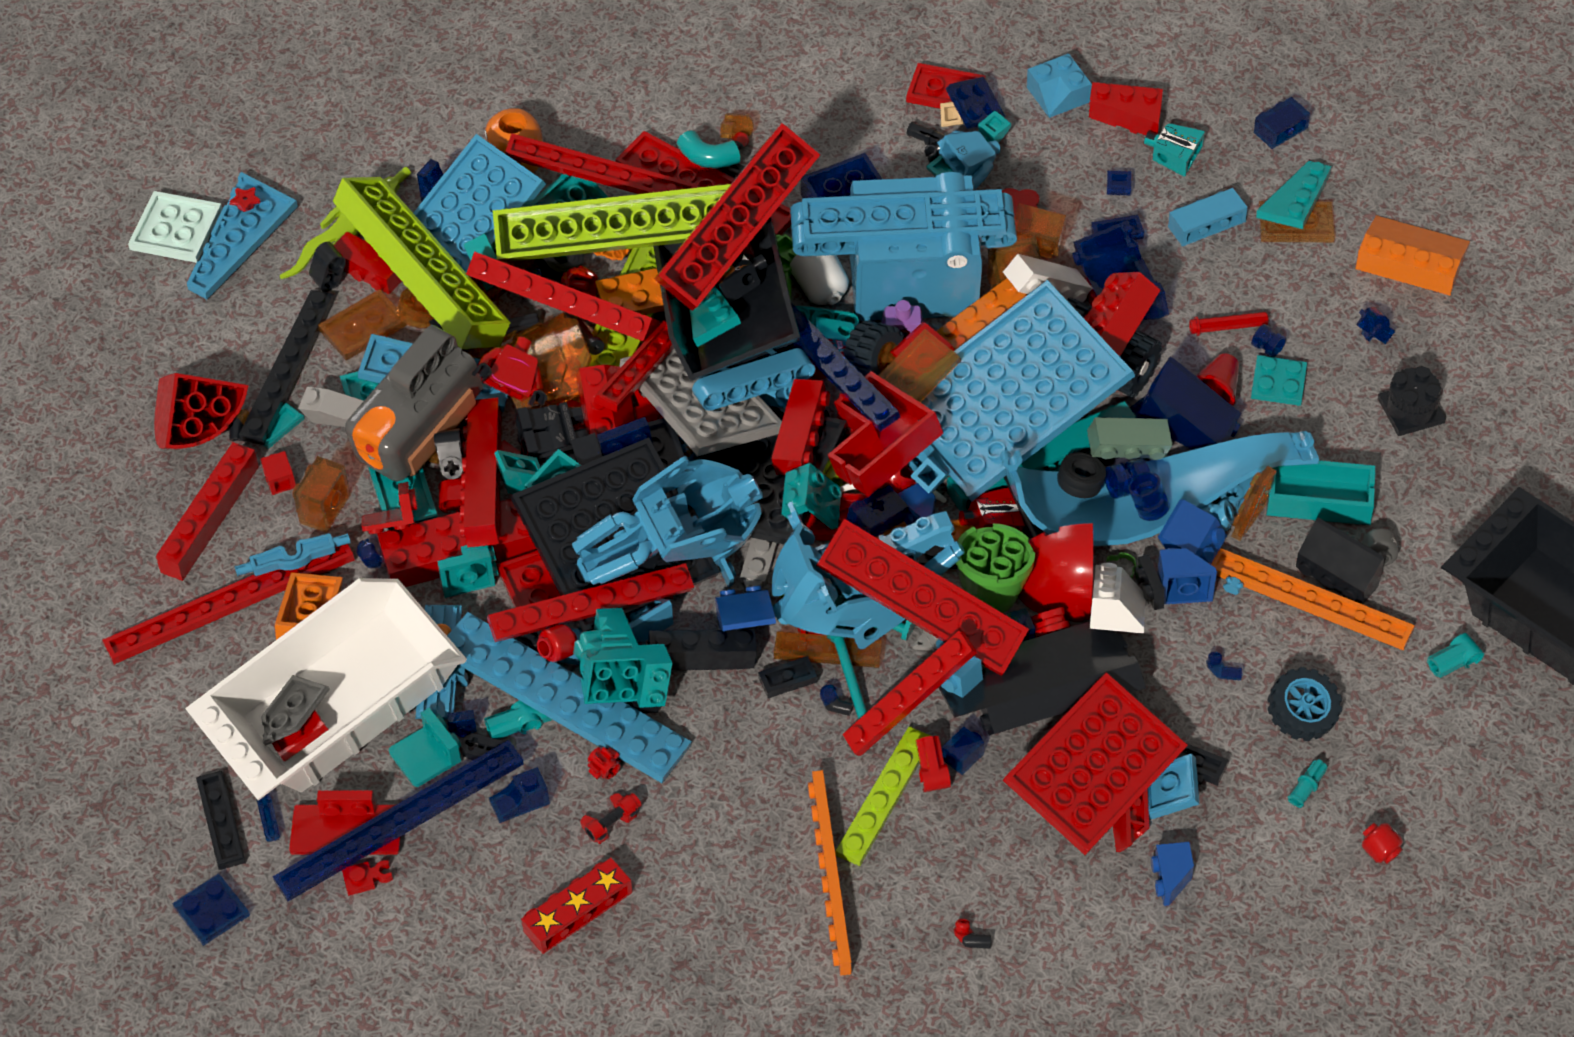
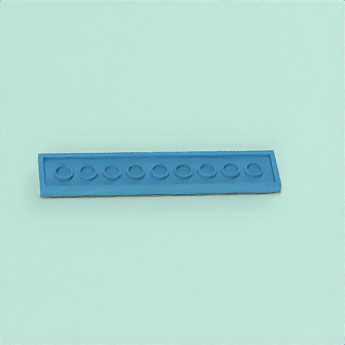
(560, 696)

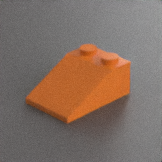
(304, 596)

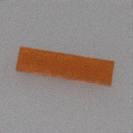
(821, 649)

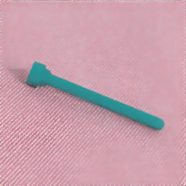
(849, 673)

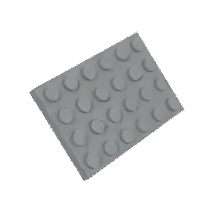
(704, 430)

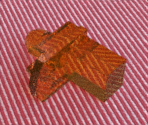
(736, 123)

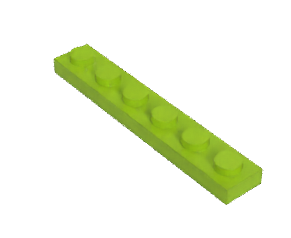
(881, 799)

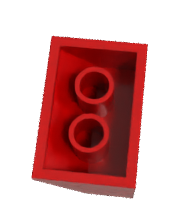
(596, 417)

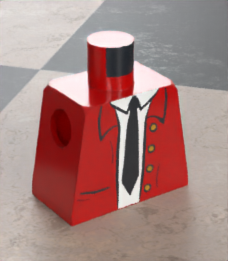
(991, 508)

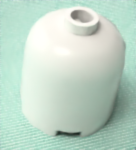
(820, 278)

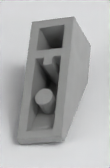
(328, 406)

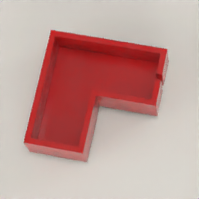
(872, 456)

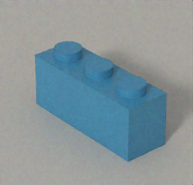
(1207, 216)

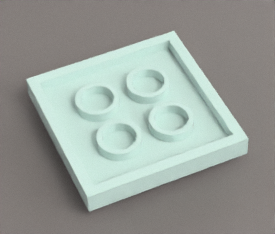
(175, 226)

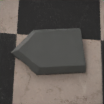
(291, 708)

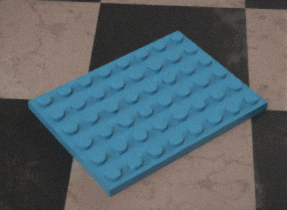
(1020, 387)

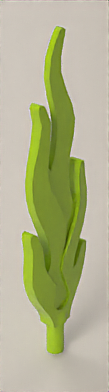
(338, 229)

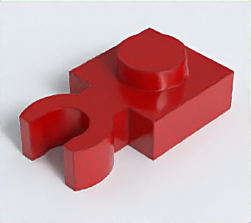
(362, 877)

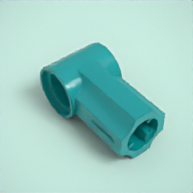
(1459, 653)

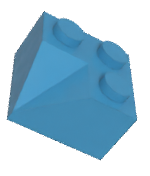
(1058, 85)

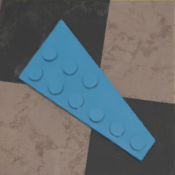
(238, 235)

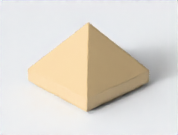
(949, 115)

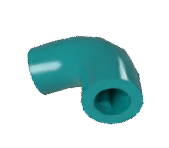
(707, 154)

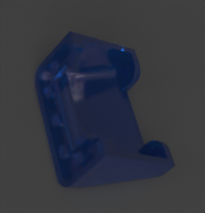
(1115, 252)

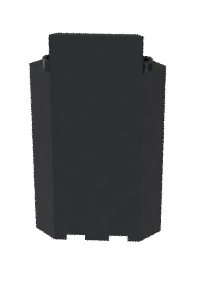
(1048, 678)

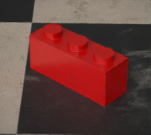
(366, 264)

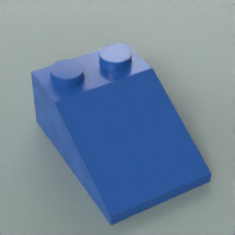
(744, 609)

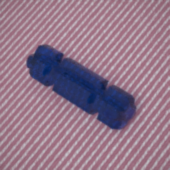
(268, 818)

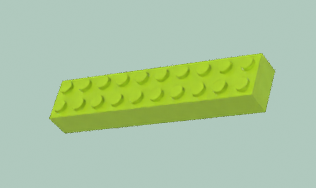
(601, 223)
(421, 262)

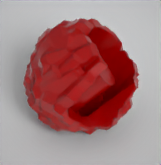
(580, 279)

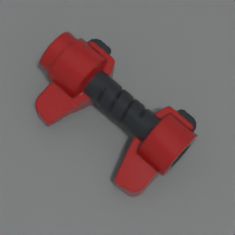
(624, 809)

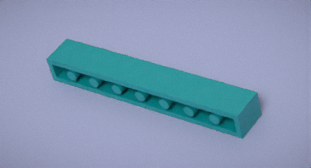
(1051, 455)

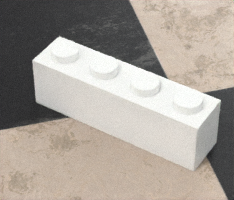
(1029, 273)

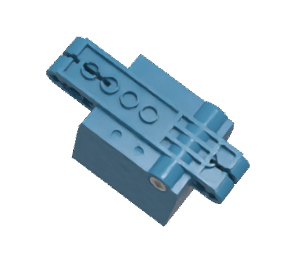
(908, 240)

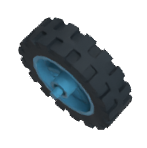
(1311, 682)

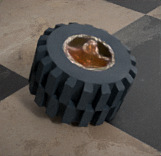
(871, 345)

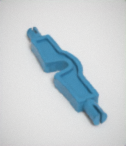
(279, 559)

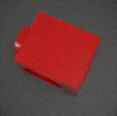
(278, 472)

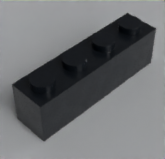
(708, 648)

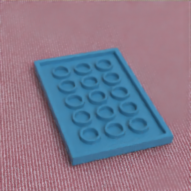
(469, 191)

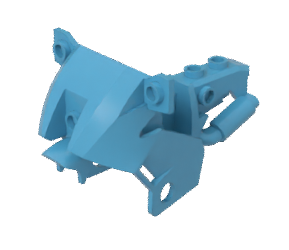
(664, 524)
(810, 595)

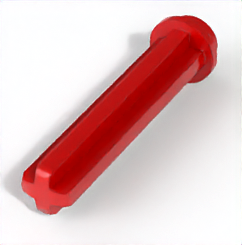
(1227, 322)

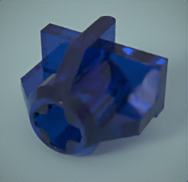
(1375, 324)

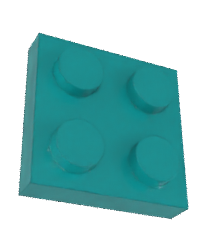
(1279, 380)

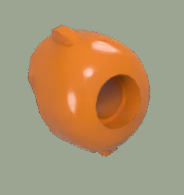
(512, 121)

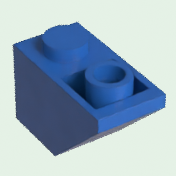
(1174, 869)

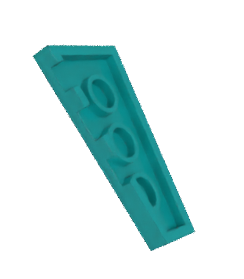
(1297, 197)
(712, 317)

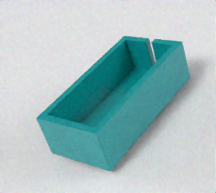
(1324, 491)

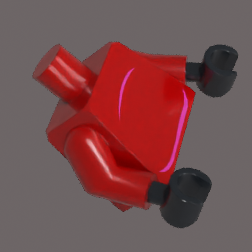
(513, 372)

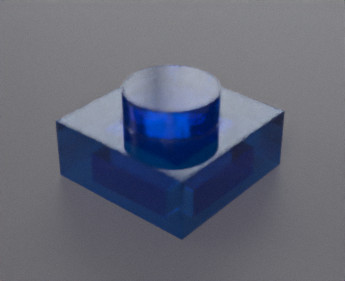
(1119, 183)
(462, 723)

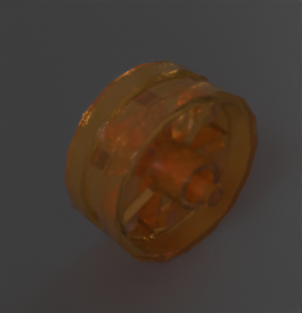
(412, 311)

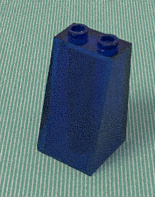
(1193, 410)

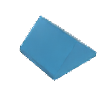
(651, 618)

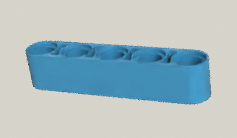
(753, 379)

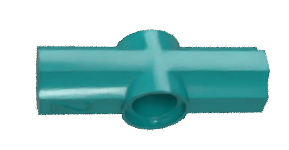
(517, 719)

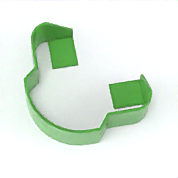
(1123, 555)

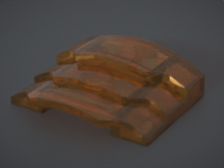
(560, 354)

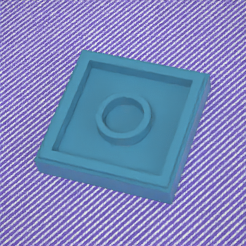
(1174, 788)

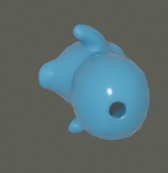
(1223, 513)

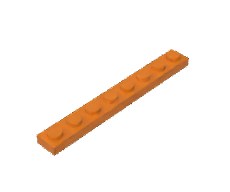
(1314, 599)
(830, 882)

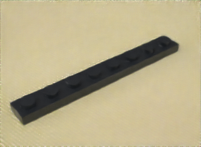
(286, 368)

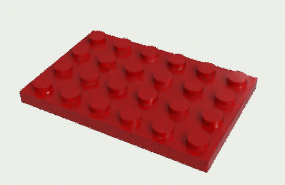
(1095, 763)

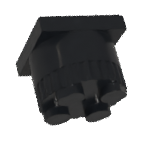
(1413, 401)

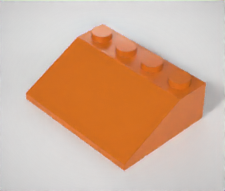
(1412, 255)

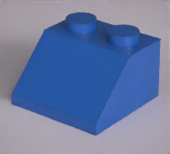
(1194, 530)
(1185, 577)

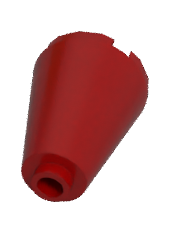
(1222, 376)

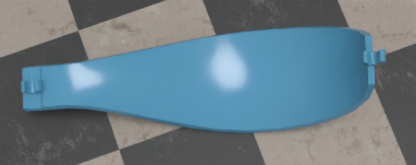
(1190, 476)

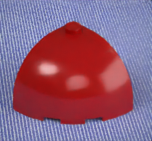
(194, 409)
(1062, 572)

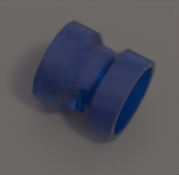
(1269, 341)

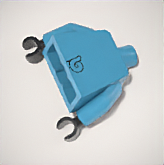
(966, 154)

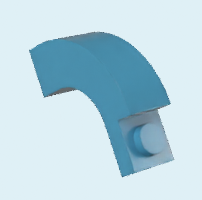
(927, 471)

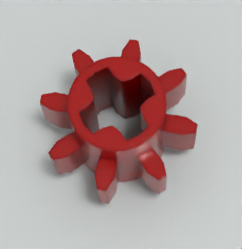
(603, 763)

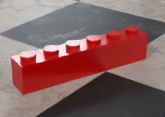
(207, 511)

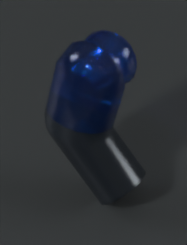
(832, 702)

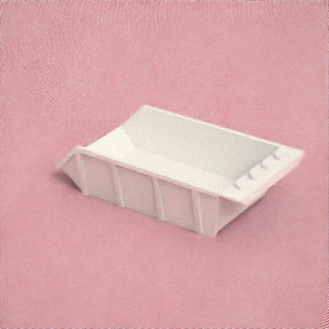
(365, 645)

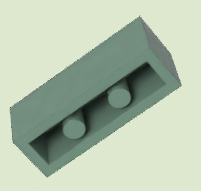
(1129, 438)

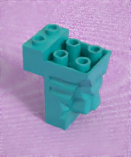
(618, 667)

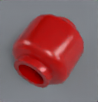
(556, 643)
(1382, 842)

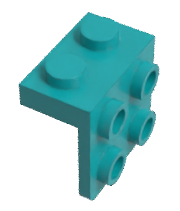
(814, 493)
(427, 750)

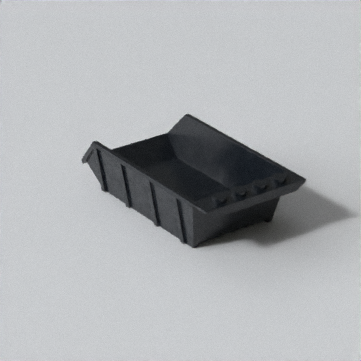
(763, 312)
(1523, 578)

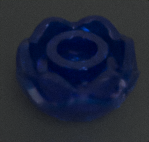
(368, 554)

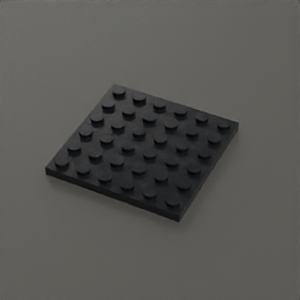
(577, 500)

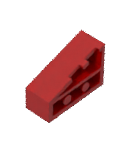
(1126, 106)

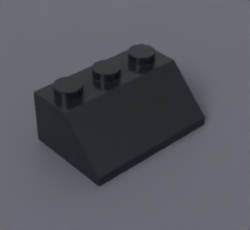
(1340, 562)

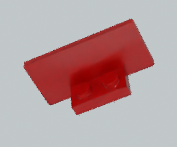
(332, 818)

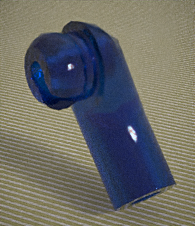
(1220, 670)

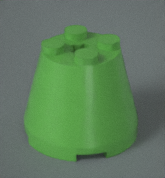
(995, 564)

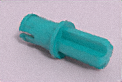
(1307, 783)

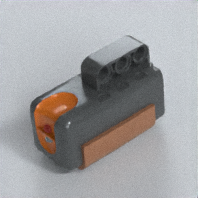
(420, 396)

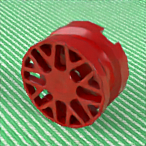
(1050, 621)

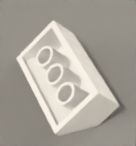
(1116, 601)

